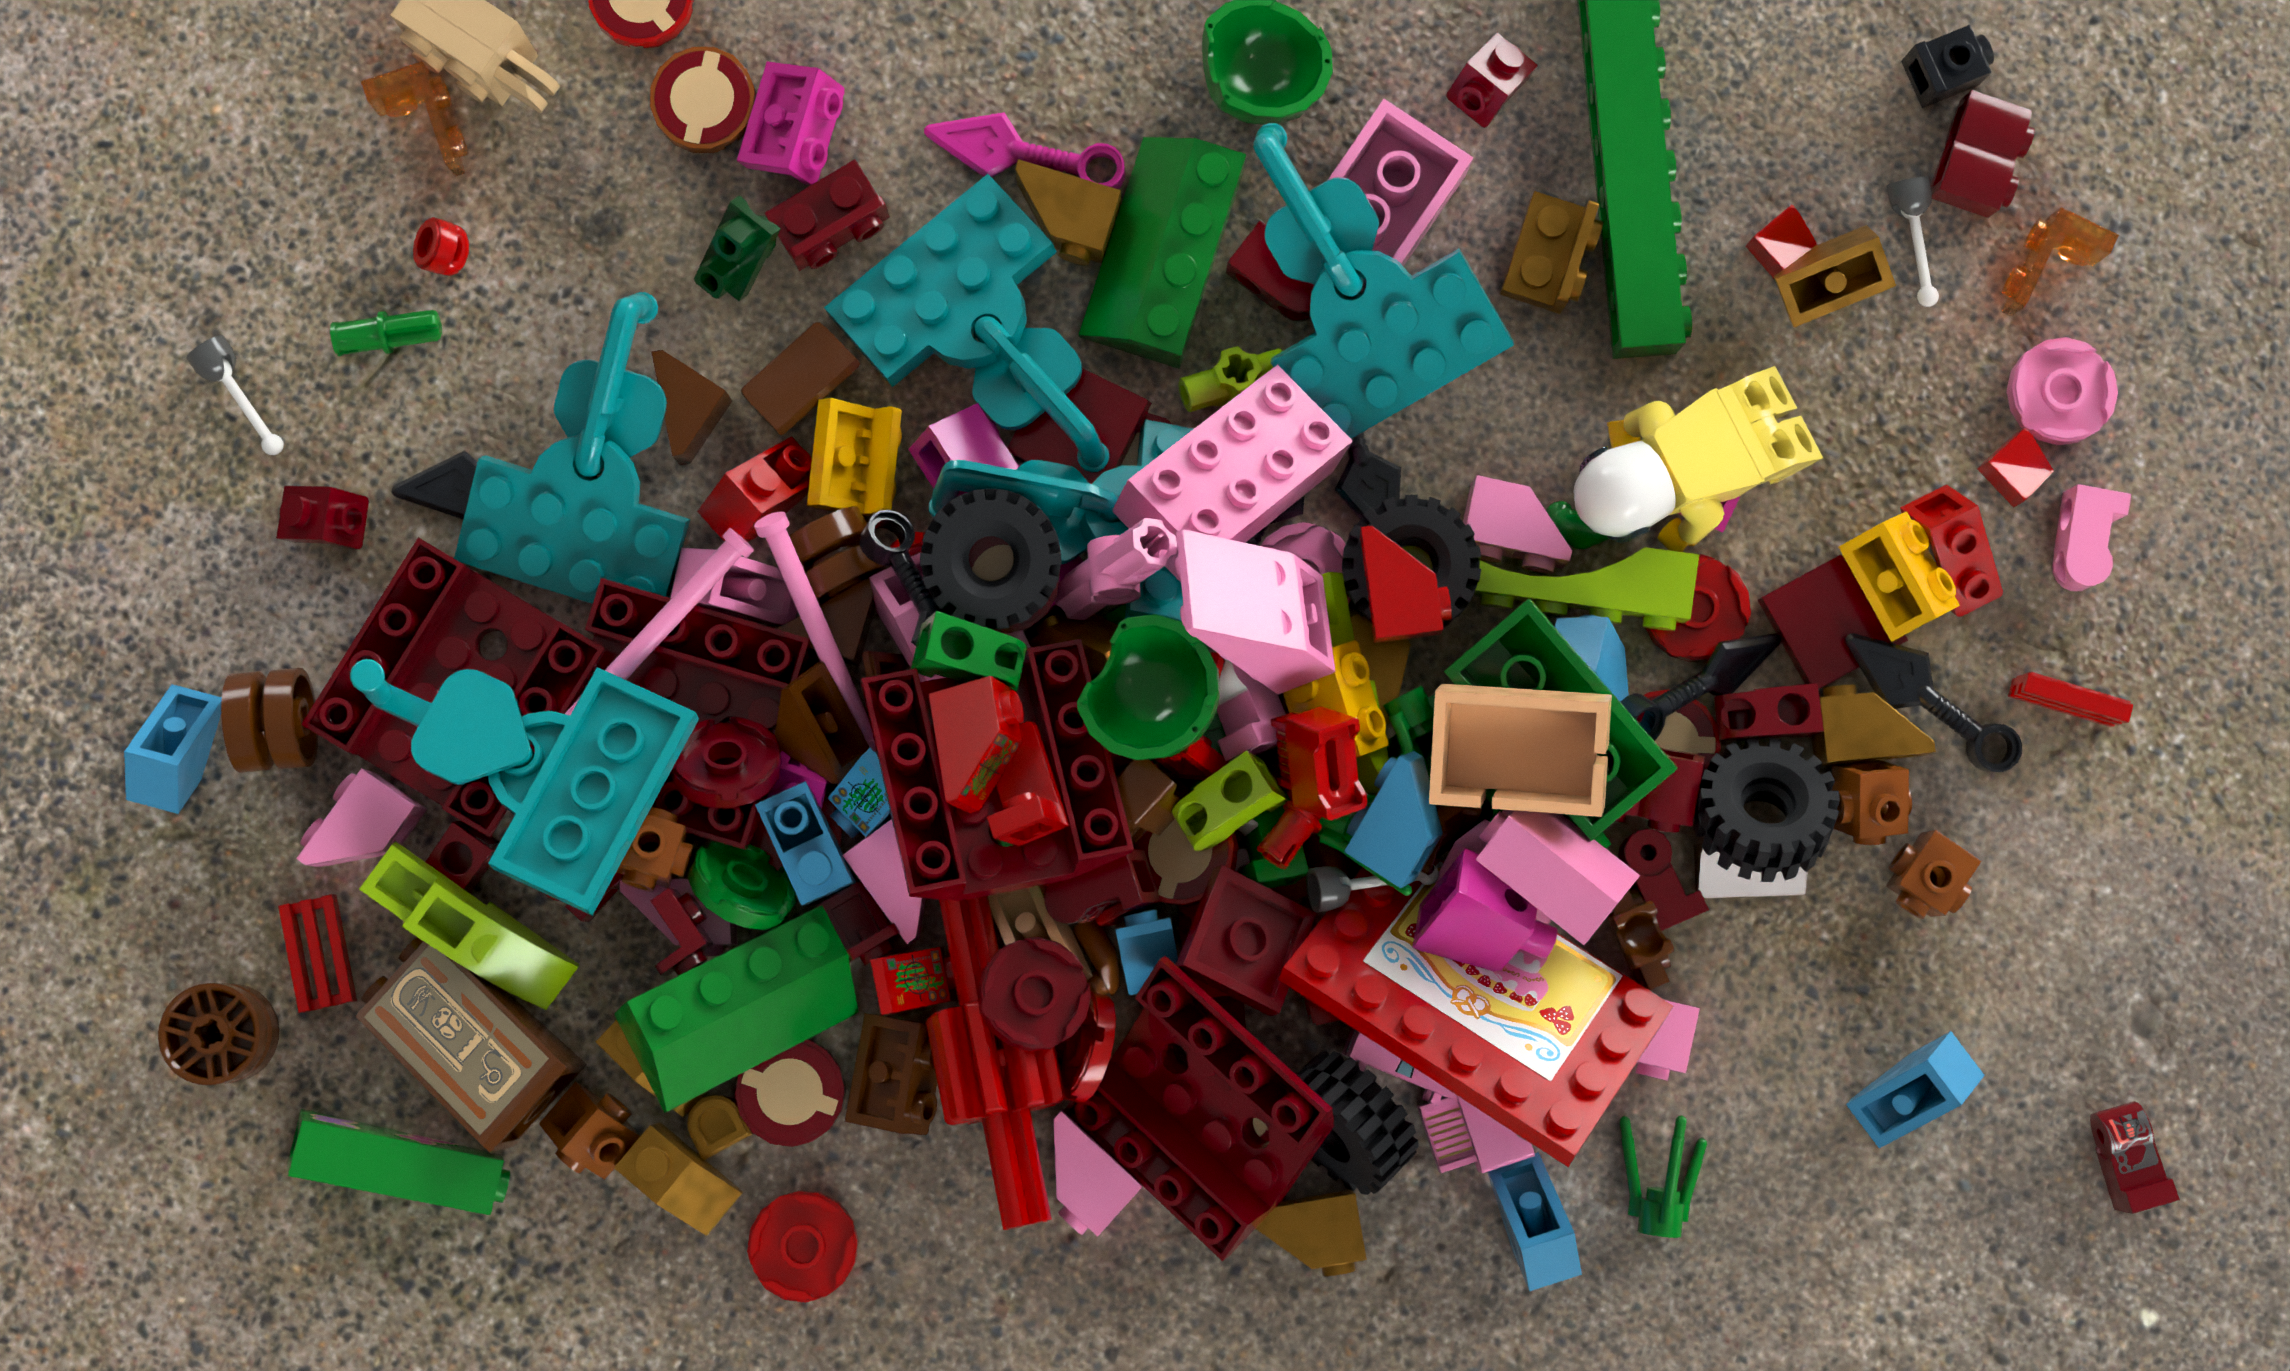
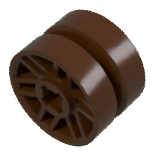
(833, 554)
(265, 720)
(198, 1053)

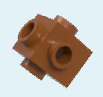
(1872, 800)
(1933, 858)
(655, 868)
(589, 1130)

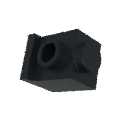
(1936, 76)

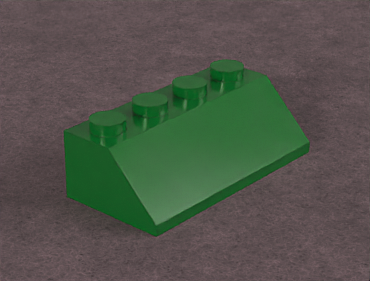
(1163, 247)
(1534, 655)
(740, 1008)

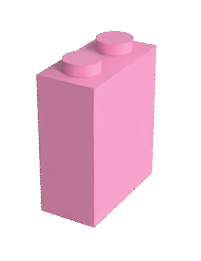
(1556, 868)

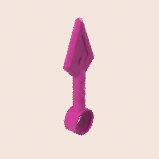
(993, 145)

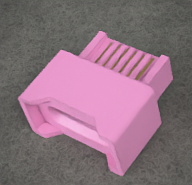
(1466, 1135)

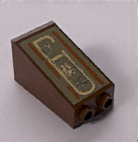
(469, 1045)

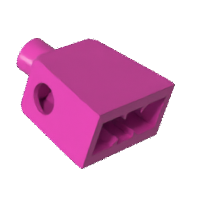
(1479, 918)

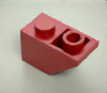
(757, 488)

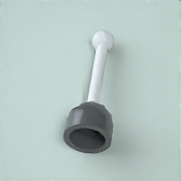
(1910, 200)
(216, 362)
(1331, 888)

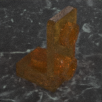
(399, 94)
(2075, 238)

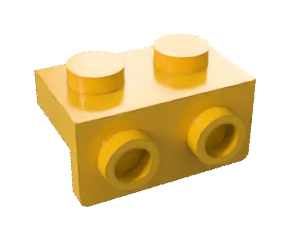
(854, 457)
(1348, 693)

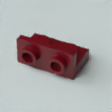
(828, 216)

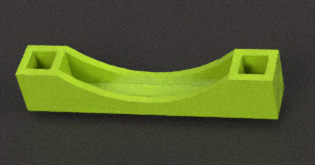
(1644, 585)

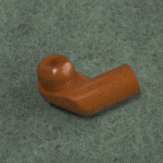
(1102, 955)

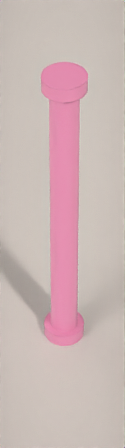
(774, 530)
(679, 606)

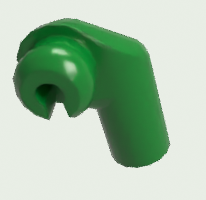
(1572, 527)

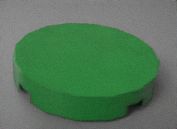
(741, 885)

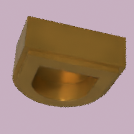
(716, 1125)

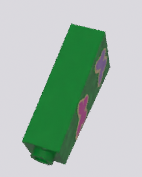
(395, 1163)

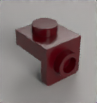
(1490, 79)
(322, 516)
(683, 919)
(860, 923)

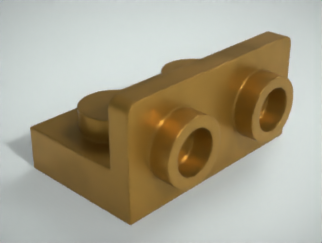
(1550, 252)

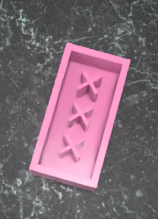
(1238, 465)

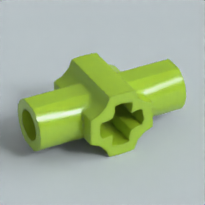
(1213, 387)

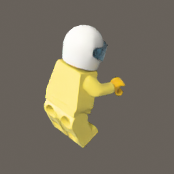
(1692, 461)

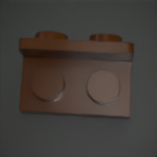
(893, 1077)

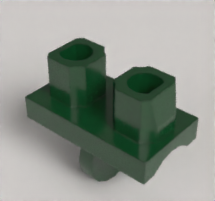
(736, 251)

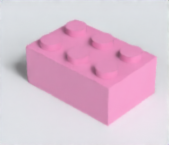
(1405, 176)

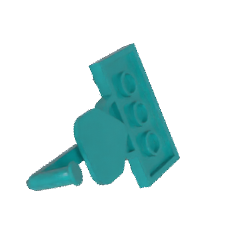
(961, 283)
(1394, 336)
(1076, 507)
(558, 520)
(573, 796)

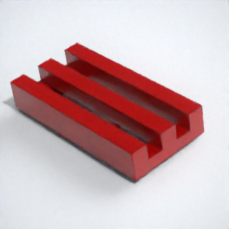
(2071, 699)
(296, 956)

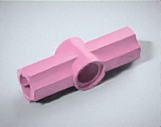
(1115, 569)

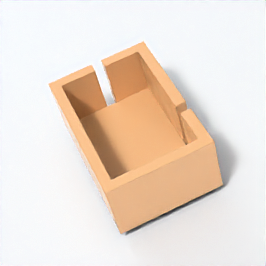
(1525, 744)

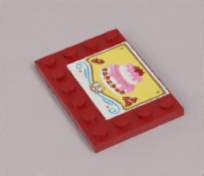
(1523, 1043)

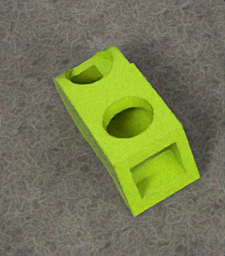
(1228, 801)

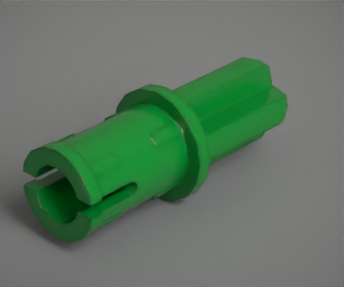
(385, 332)

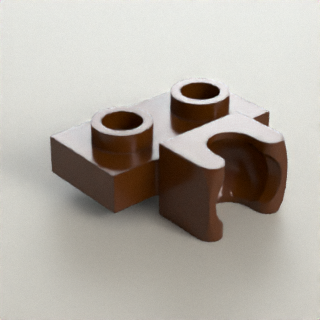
(1641, 939)

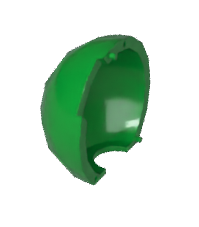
(1264, 61)
(1153, 690)

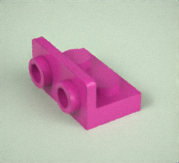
(792, 122)

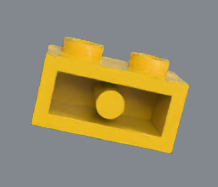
(1900, 575)

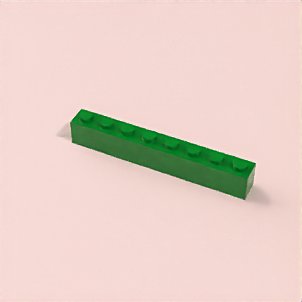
(1634, 177)

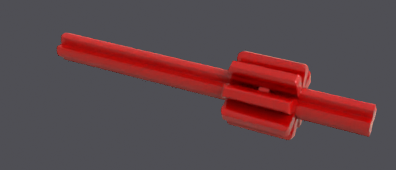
(987, 1079)

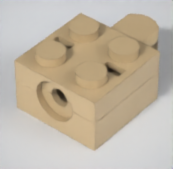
(476, 47)

